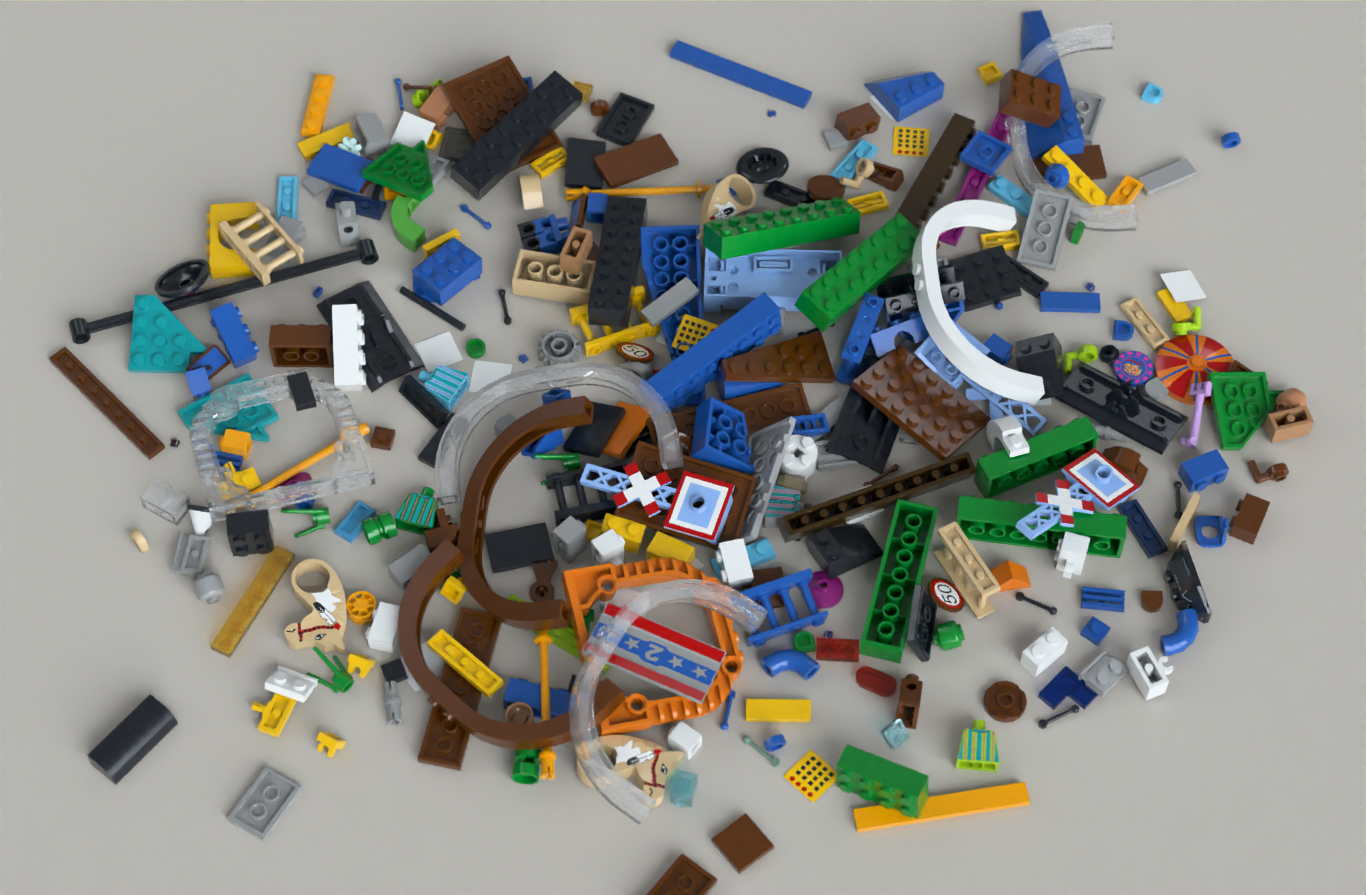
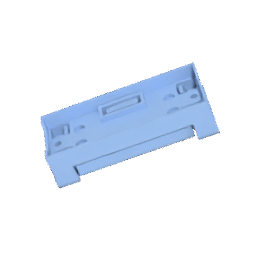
(777, 272)

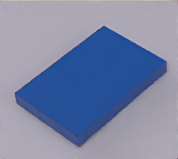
(339, 168)

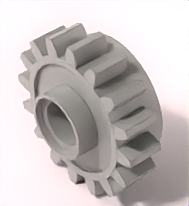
(558, 348)

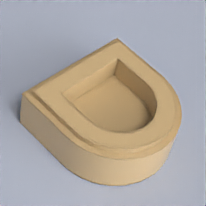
(139, 541)

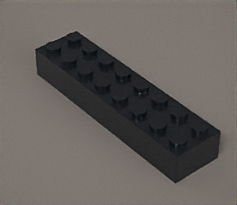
(516, 135)
(617, 262)

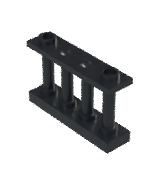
(901, 296)
(585, 511)

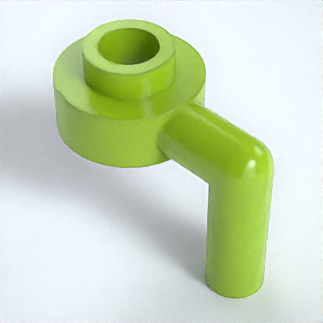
(420, 96)
(1182, 328)
(1085, 353)

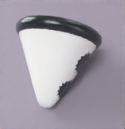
(200, 519)

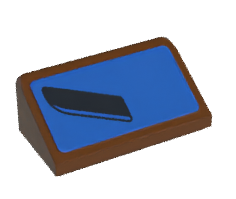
(578, 212)
(212, 359)

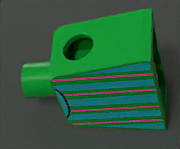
(418, 512)

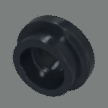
(1109, 354)

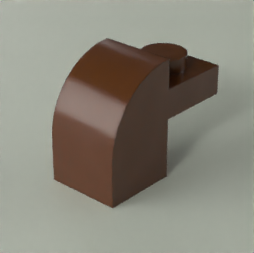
(1127, 461)
(445, 531)

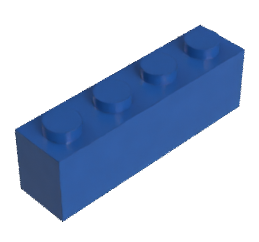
(523, 691)

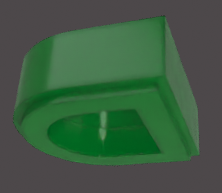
(1077, 232)
(804, 642)

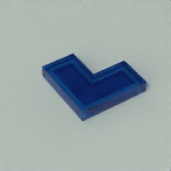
(1066, 685)

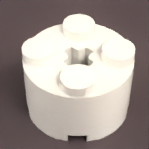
(800, 457)

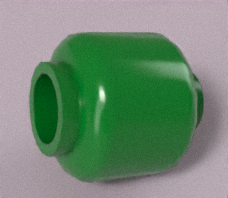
(948, 635)

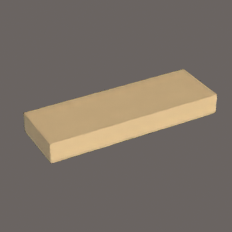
(1144, 323)
(1183, 522)

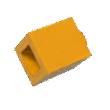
(236, 443)

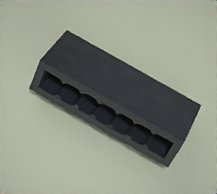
(132, 739)

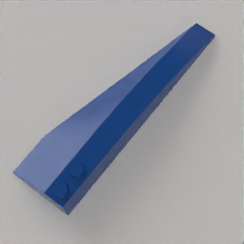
(1066, 131)
(668, 258)

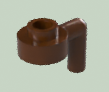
(1276, 472)

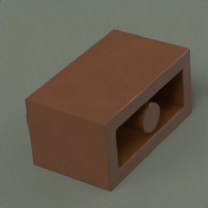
(857, 121)
(1249, 518)

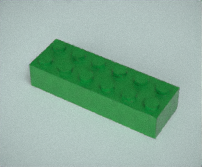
(1046, 455)

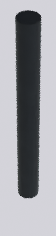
(432, 308)

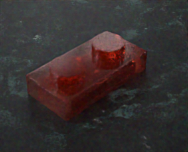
(837, 650)

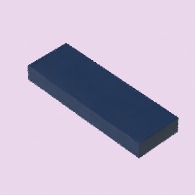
(364, 205)
(1142, 529)

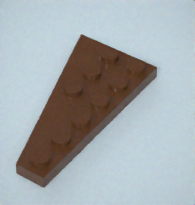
(790, 361)

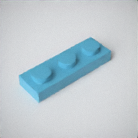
(1011, 195)
(757, 553)

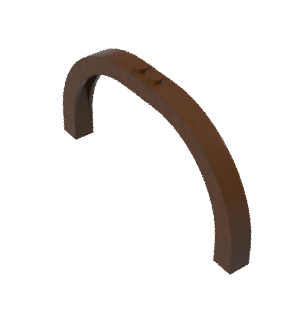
(507, 445)
(531, 736)

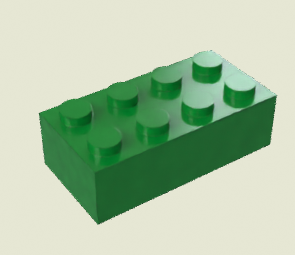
(882, 781)

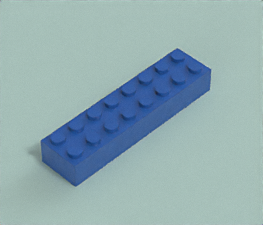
(701, 362)

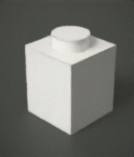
(684, 739)

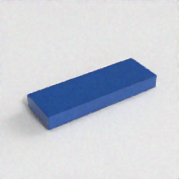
(1070, 302)

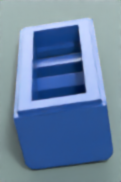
(807, 432)

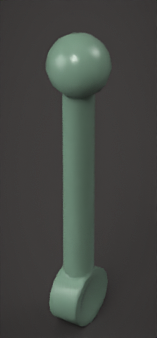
(774, 761)

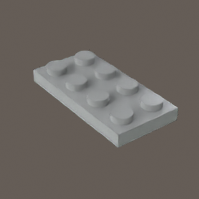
(1045, 229)

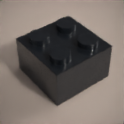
(250, 532)

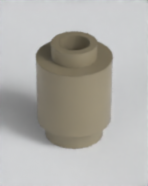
(793, 482)

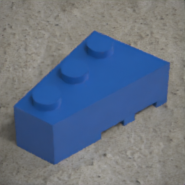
(234, 334)
(732, 390)

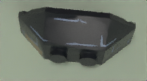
(1185, 583)

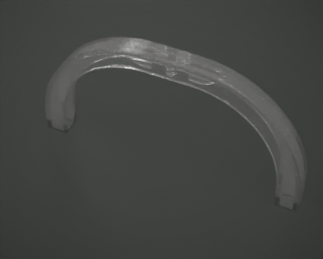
(1073, 40)
(544, 379)
(584, 736)

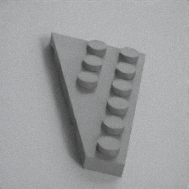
(767, 451)

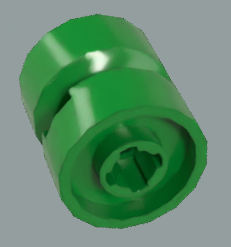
(379, 528)
(526, 766)

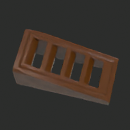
(892, 182)

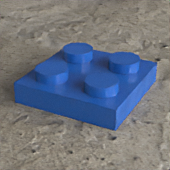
(985, 153)

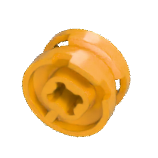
(361, 607)

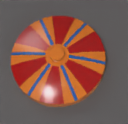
(1189, 361)

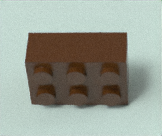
(1029, 98)
(301, 345)

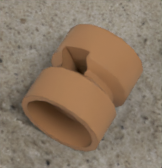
(519, 714)

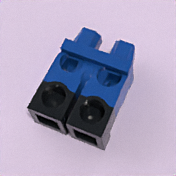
(544, 234)

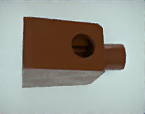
(909, 695)

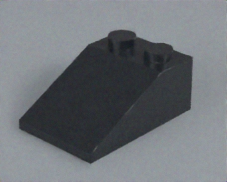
(1042, 358)
(843, 548)

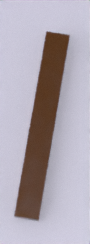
(107, 403)

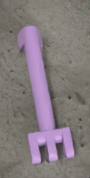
(1198, 391)

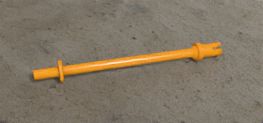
(640, 191)
(304, 464)
(546, 756)

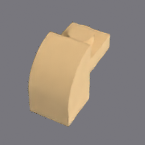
(531, 191)

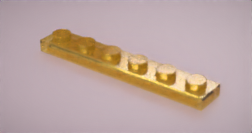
(252, 601)

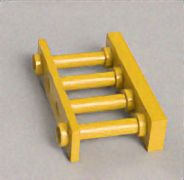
(579, 316)

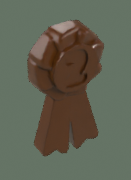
(542, 589)

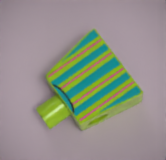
(978, 749)

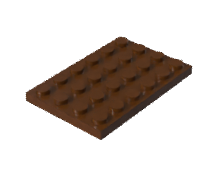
(487, 97)
(921, 402)
(648, 462)

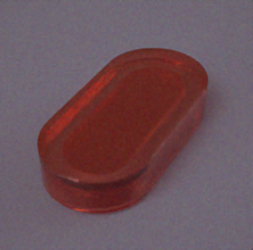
(876, 681)

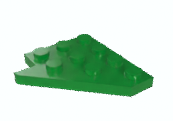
(403, 171)
(1240, 405)

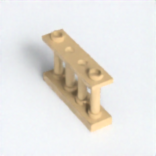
(252, 258)
(966, 570)

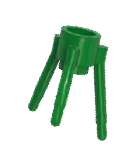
(569, 461)
(319, 516)
(341, 679)

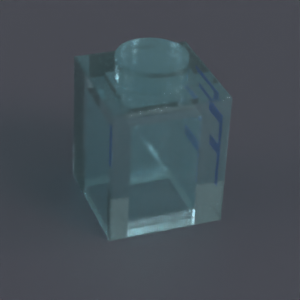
(683, 788)

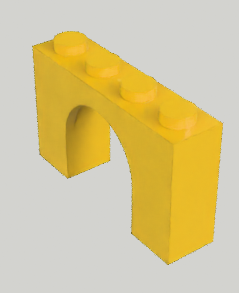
(224, 261)

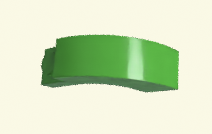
(406, 231)

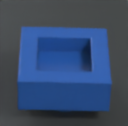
(1095, 631)

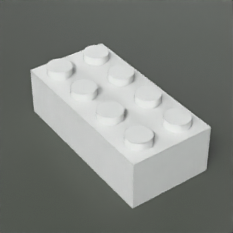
(347, 347)

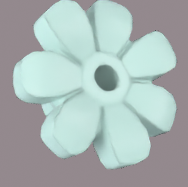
(350, 145)

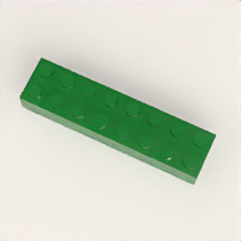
(781, 228)
(858, 273)
(996, 521)
(898, 574)

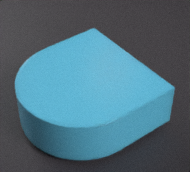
(1152, 94)

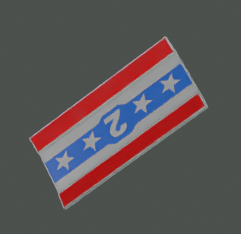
(663, 656)

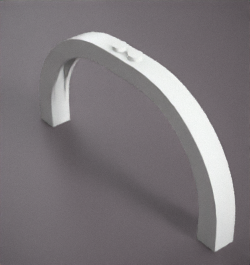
(947, 337)

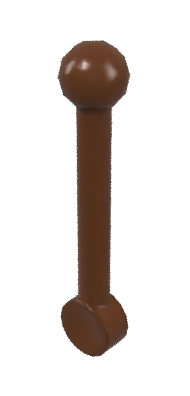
(406, 87)
(895, 467)

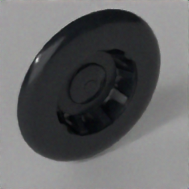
(762, 165)

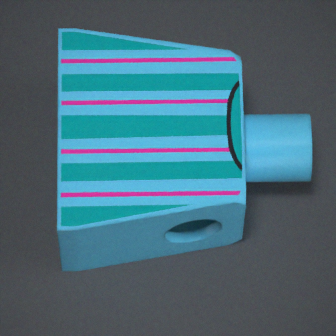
(445, 385)

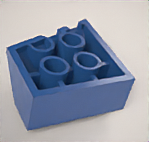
(907, 93)
(721, 436)

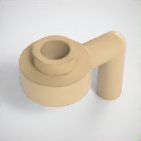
(863, 170)

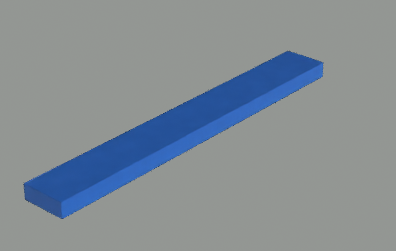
(741, 74)

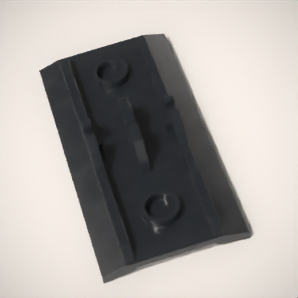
(386, 346)
(1121, 407)
(862, 429)

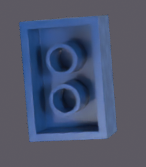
(447, 271)

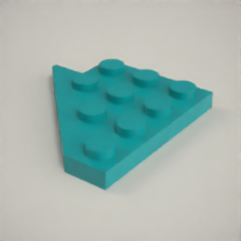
(159, 339)
(247, 419)

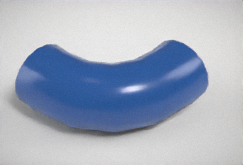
(1184, 634)
(789, 661)

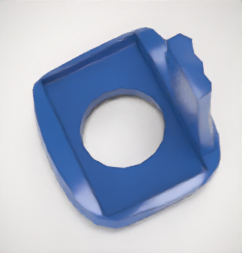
(1218, 523)

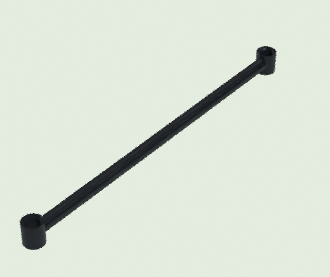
(365, 252)

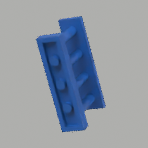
(858, 339)
(782, 587)

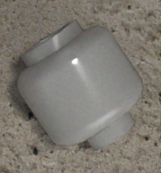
(209, 587)

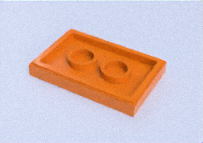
(627, 430)

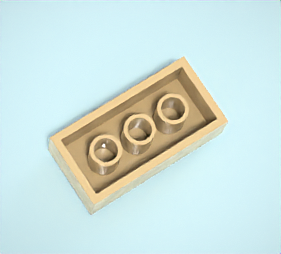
(540, 277)

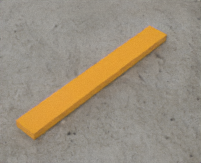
(945, 807)

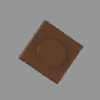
(382, 438)

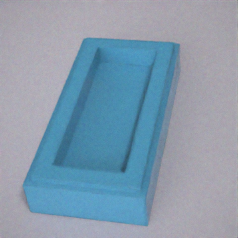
(351, 525)

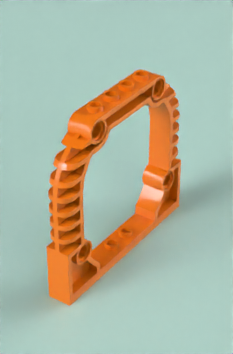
(584, 589)

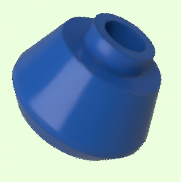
(1057, 175)

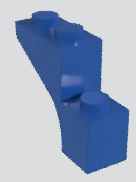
(554, 439)

